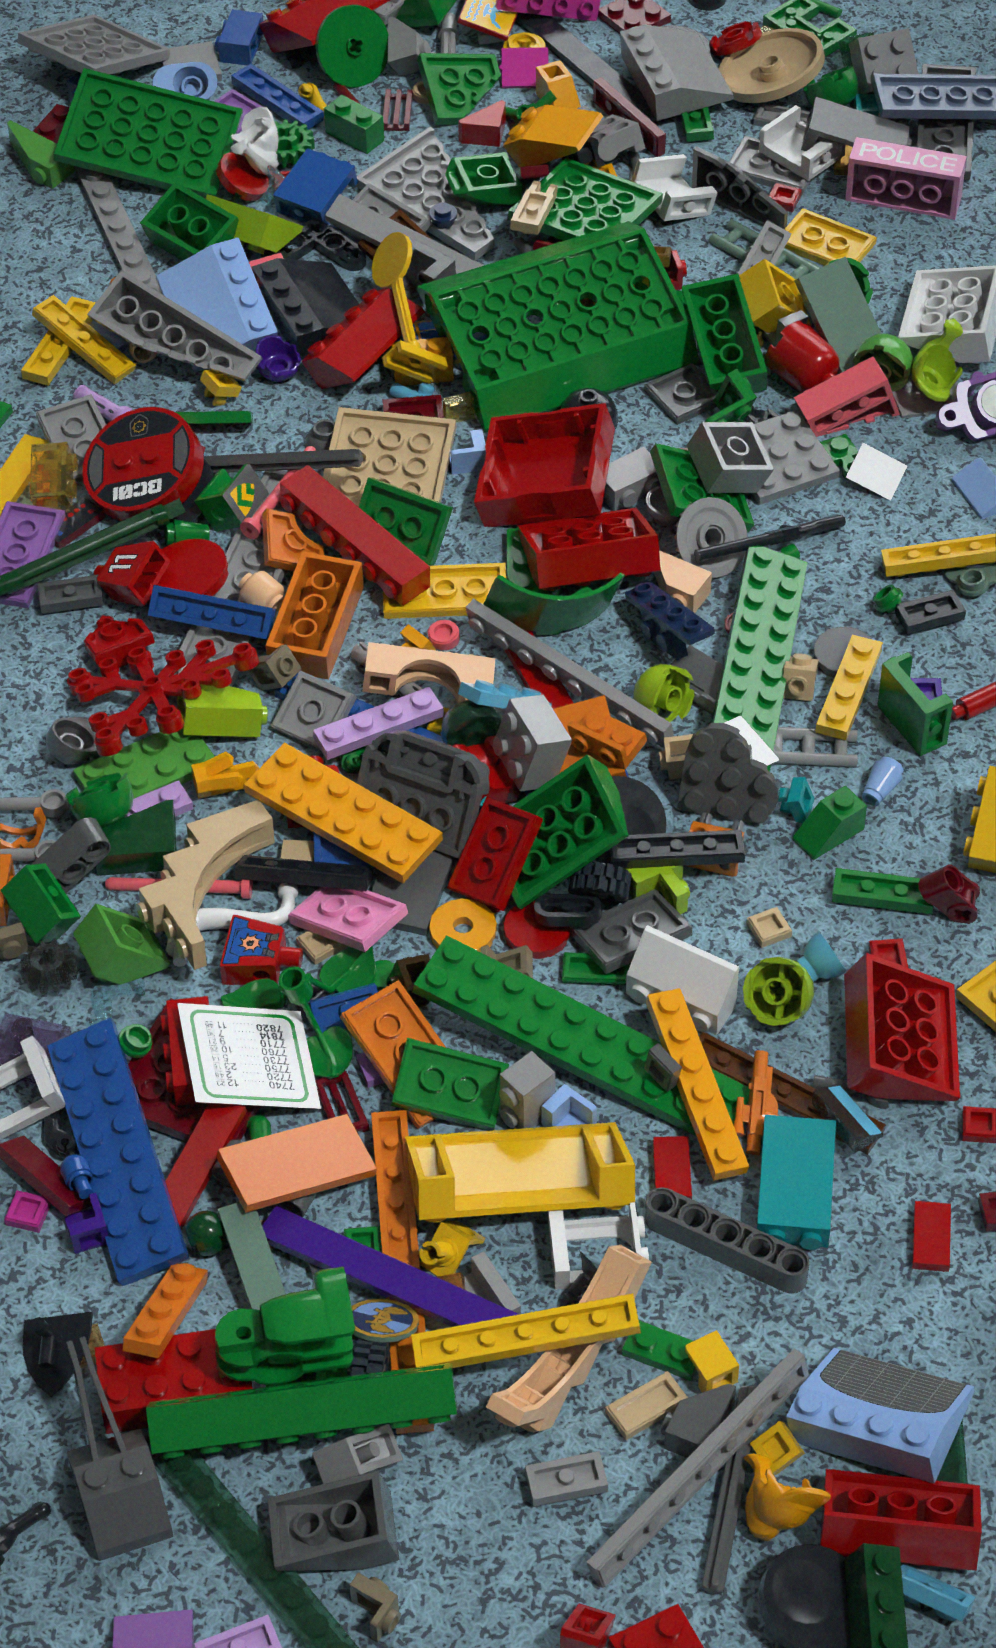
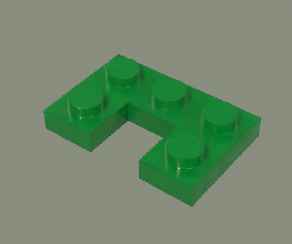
(796, 15)

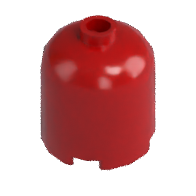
(802, 357)

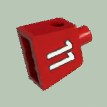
(132, 572)

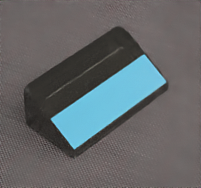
(851, 1121)

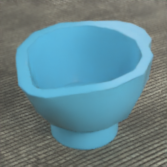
(820, 959)

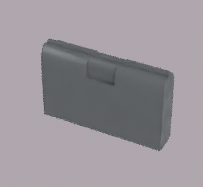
(705, 675)

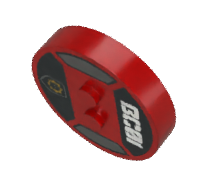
(142, 462)

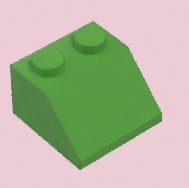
(119, 946)

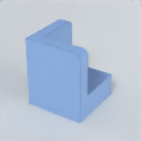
(471, 458)
(568, 1108)

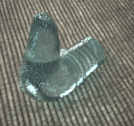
(277, 179)

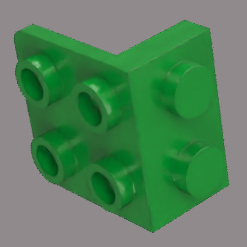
(733, 399)

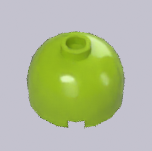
(665, 688)
(778, 991)

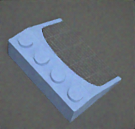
(879, 1414)

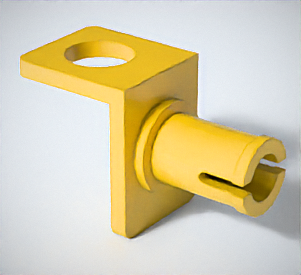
(448, 1247)

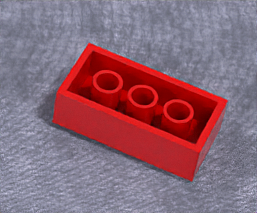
(181, 1371)

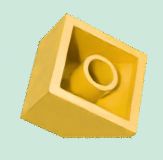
(770, 295)

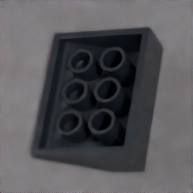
(303, 299)

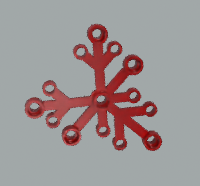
(154, 688)

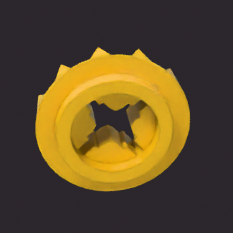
(524, 40)

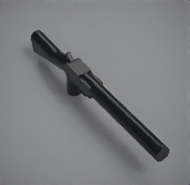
(783, 534)

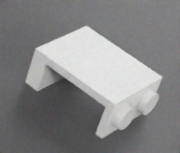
(679, 198)

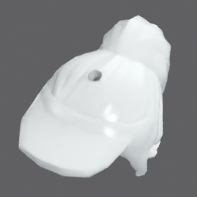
(258, 140)

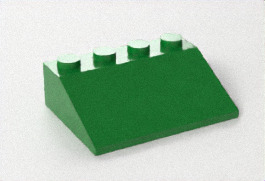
(579, 824)

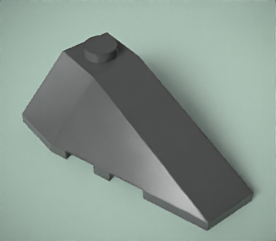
(735, 189)

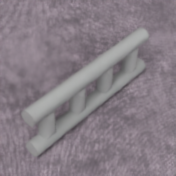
(808, 756)

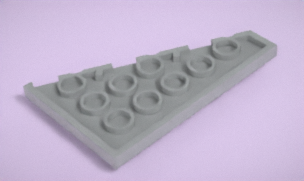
(418, 180)

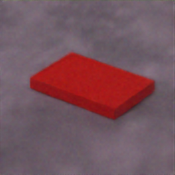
(495, 853)

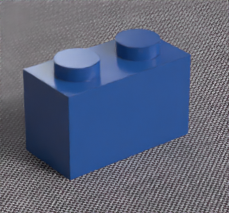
(240, 37)

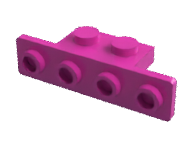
(559, 8)

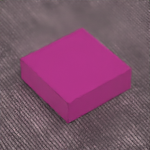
(27, 1211)

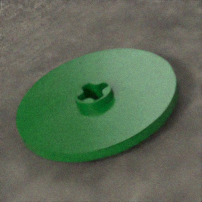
(333, 45)

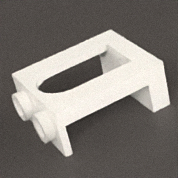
(33, 1062)
(628, 1228)

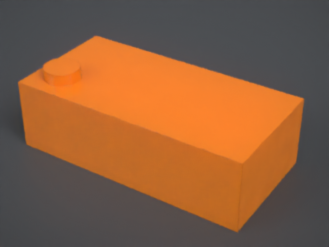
(317, 611)

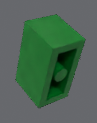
(354, 124)
(40, 903)

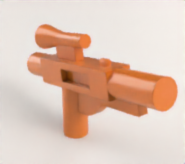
(760, 1104)

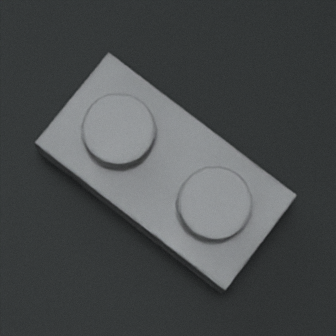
(566, 1478)

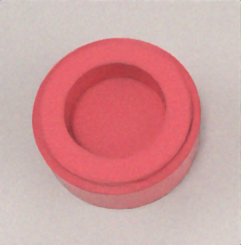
(444, 635)

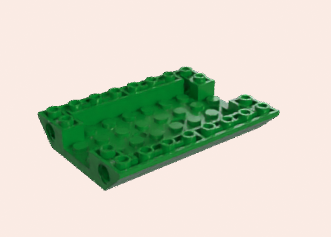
(575, 347)

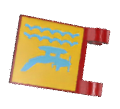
(485, 17)

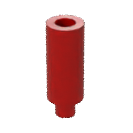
(975, 702)

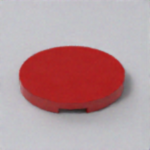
(195, 567)

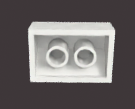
(670, 964)

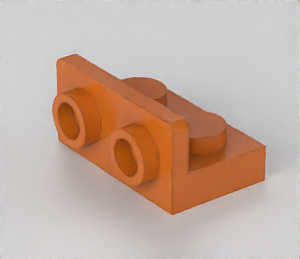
(607, 738)

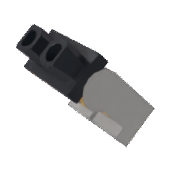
(608, 139)

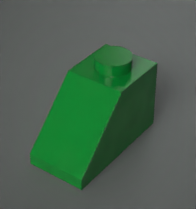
(831, 823)

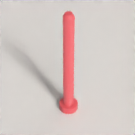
(252, 526)
(241, 886)

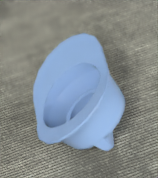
(187, 78)

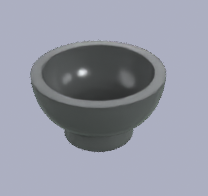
(320, 435)

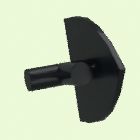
(47, 1349)

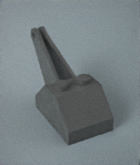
(116, 1479)

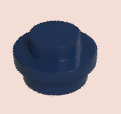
(443, 215)

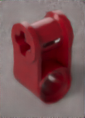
(951, 893)

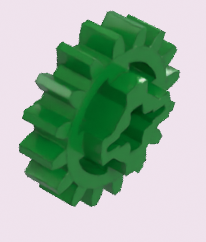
(289, 144)

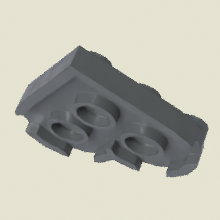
(725, 778)

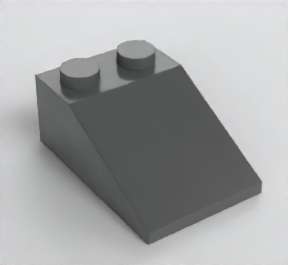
(334, 1526)

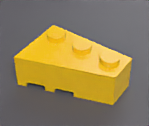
(982, 846)

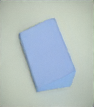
(978, 487)

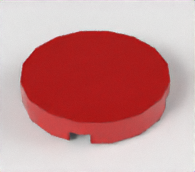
(735, 38)
(241, 178)
(523, 929)

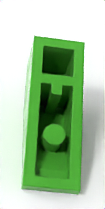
(38, 156)

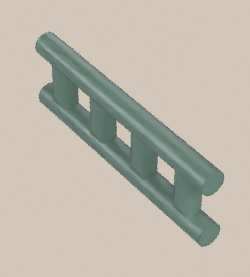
(738, 230)

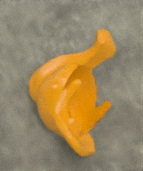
(775, 1506)

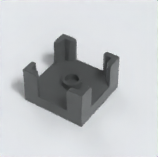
(426, 267)

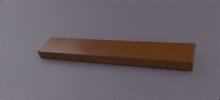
(791, 1094)

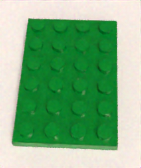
(146, 133)

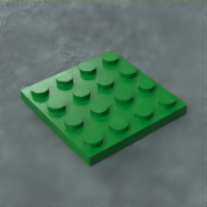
(592, 200)

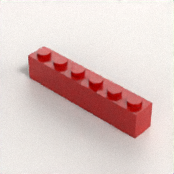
(355, 535)

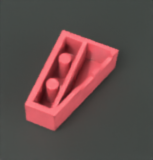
(847, 398)

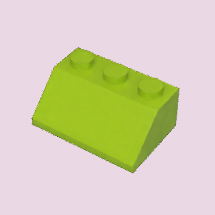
(259, 228)

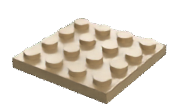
(395, 450)

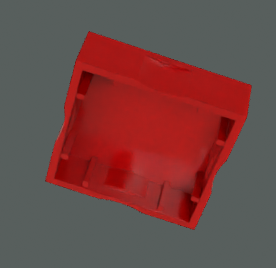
(545, 466)

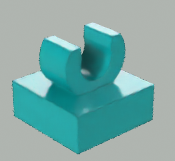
(797, 799)

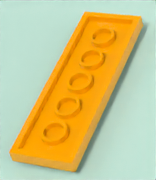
(343, 812)

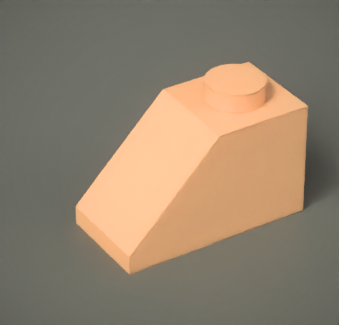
(683, 581)

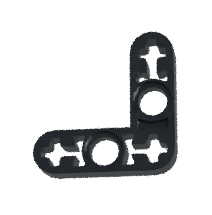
(319, 237)

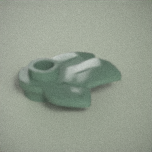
(973, 579)

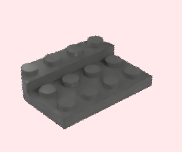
(427, 781)

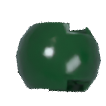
(206, 1233)

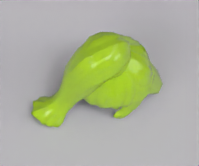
(934, 364)

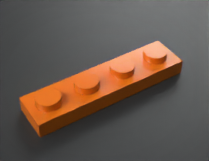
(165, 1310)

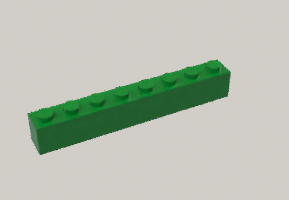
(302, 1409)

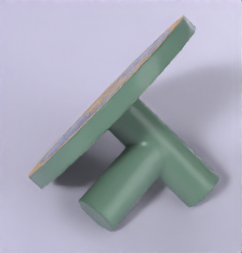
(383, 1320)

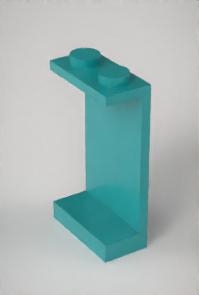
(797, 1180)

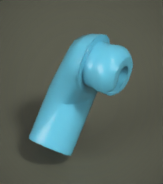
(400, 391)

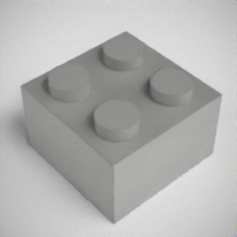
(882, 54)
(730, 457)
(531, 742)

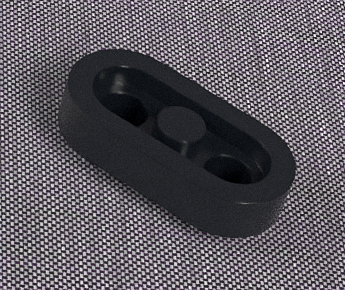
(567, 910)

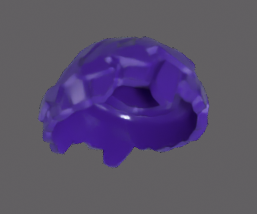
(278, 360)

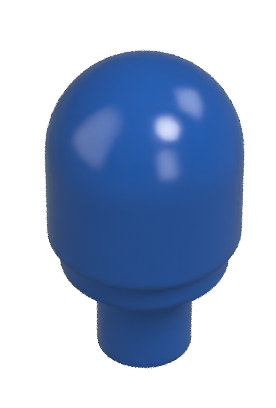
(74, 1172)

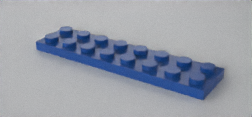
(119, 1151)

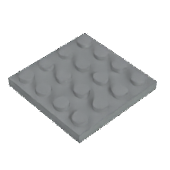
(93, 45)

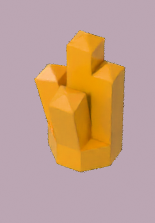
(220, 775)

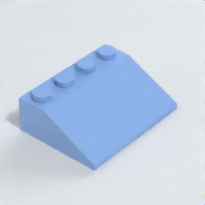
(222, 292)

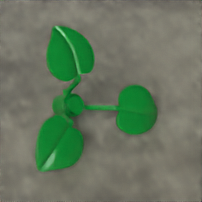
(349, 969)

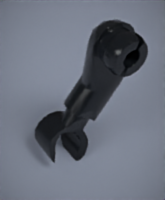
(56, 1137)

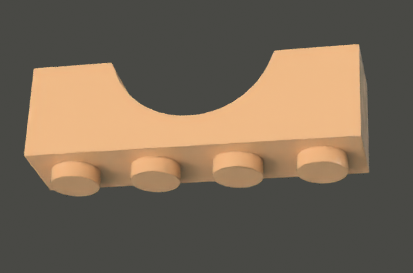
(394, 666)

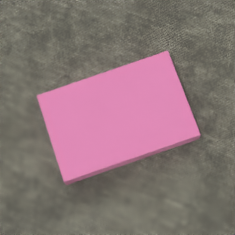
(348, 915)

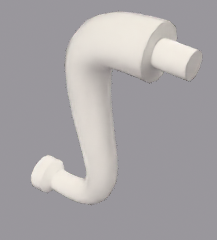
(221, 918)

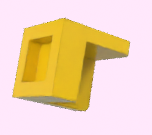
(713, 1362)

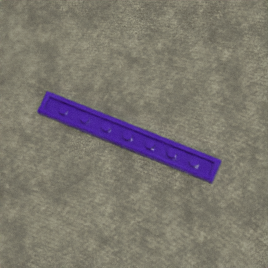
(378, 1271)

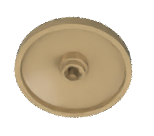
(773, 65)

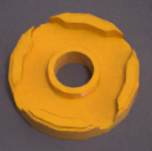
(464, 912)

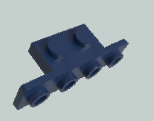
(667, 620)

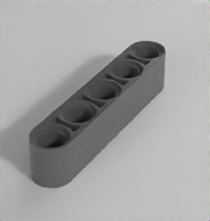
(717, 1226)

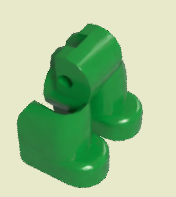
(290, 1336)

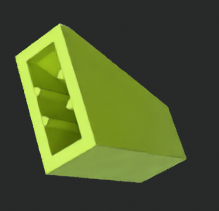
(223, 712)

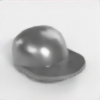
(71, 740)

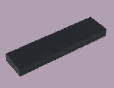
(679, 849)
(304, 872)

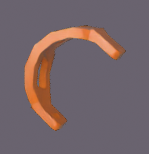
(21, 841)

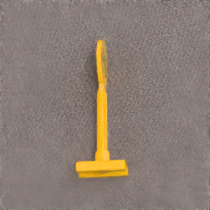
(388, 270)

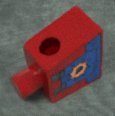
(256, 952)

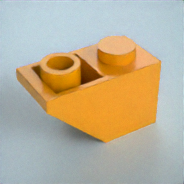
(558, 79)

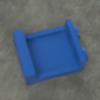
(313, 186)

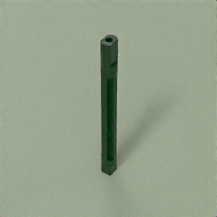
(89, 547)

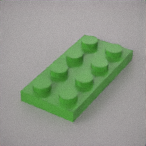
(150, 762)

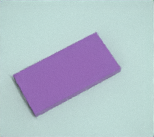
(25, 536)

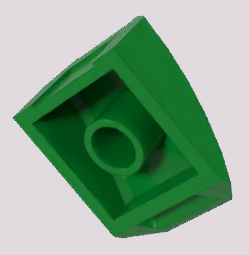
(484, 179)

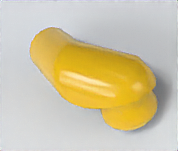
(311, 93)

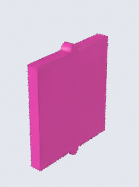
(520, 66)

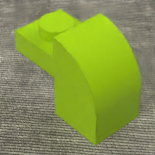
(666, 880)

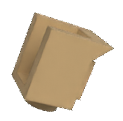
(674, 755)

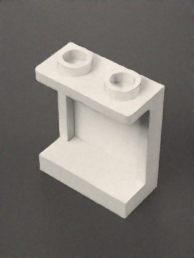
(783, 142)

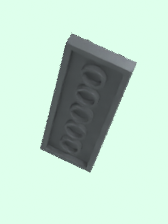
(948, 135)

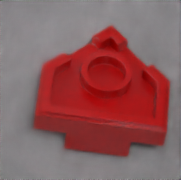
(117, 638)

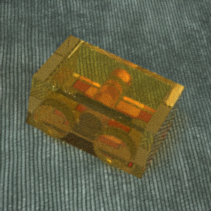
(52, 475)

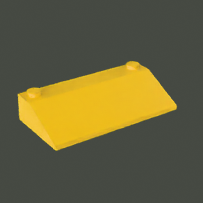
(520, 1171)

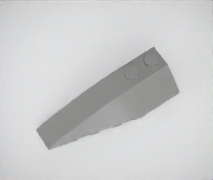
(168, 329)

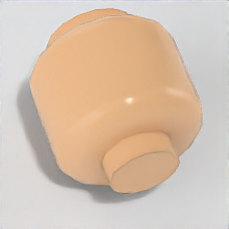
(261, 590)

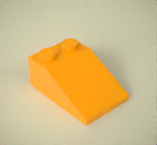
(549, 134)

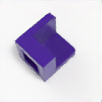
(87, 1228)

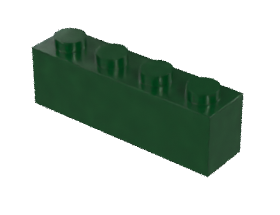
(875, 1597)

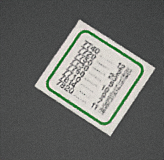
(248, 1056)

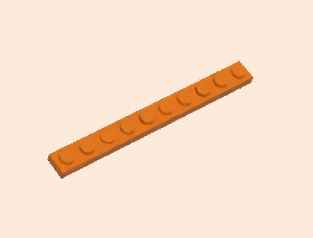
(397, 1221)

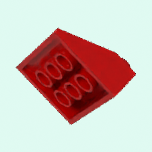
(300, 22)
(590, 548)
(900, 1032)

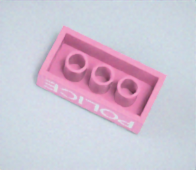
(905, 178)

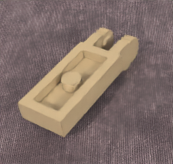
(533, 209)

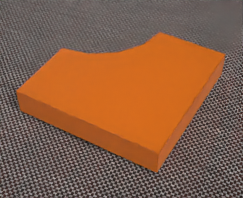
(284, 540)

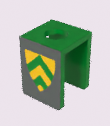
(229, 501)

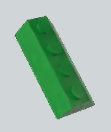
(725, 331)

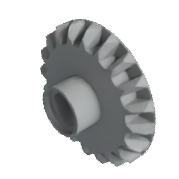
(721, 524)

